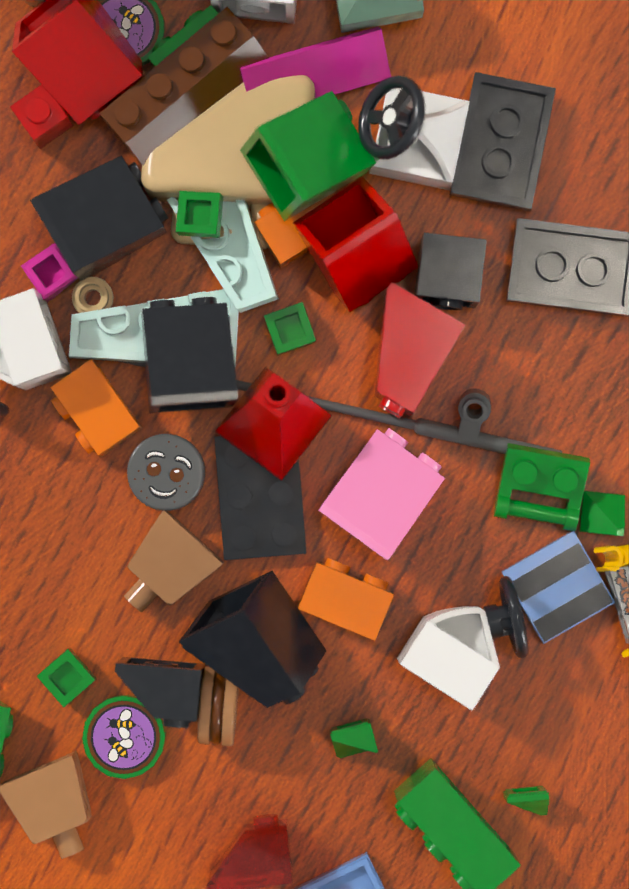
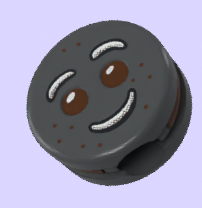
(166, 472)

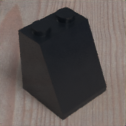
(100, 217)
(188, 356)
(257, 641)

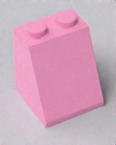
(383, 492)

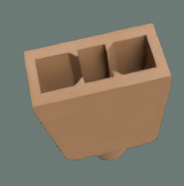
(169, 563)
(51, 803)

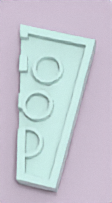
(237, 258)
(118, 332)

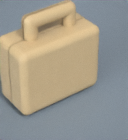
(208, 153)

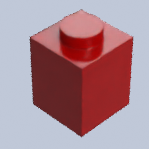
(41, 116)

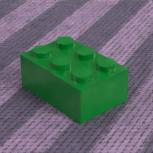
(454, 829)

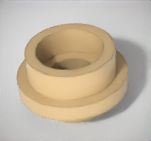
(92, 284)

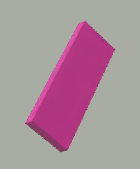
(331, 65)

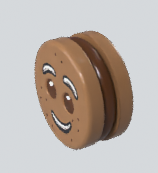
(217, 709)

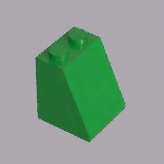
(307, 154)

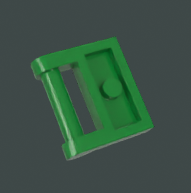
(545, 474)

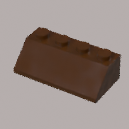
(183, 85)

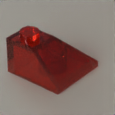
(256, 857)

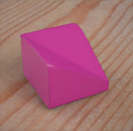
(49, 272)

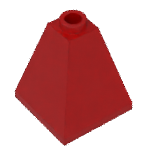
(273, 423)

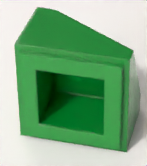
(353, 738)

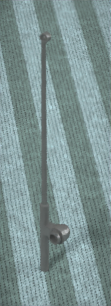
(466, 434)

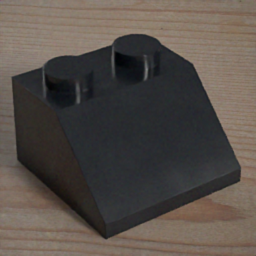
(164, 687)

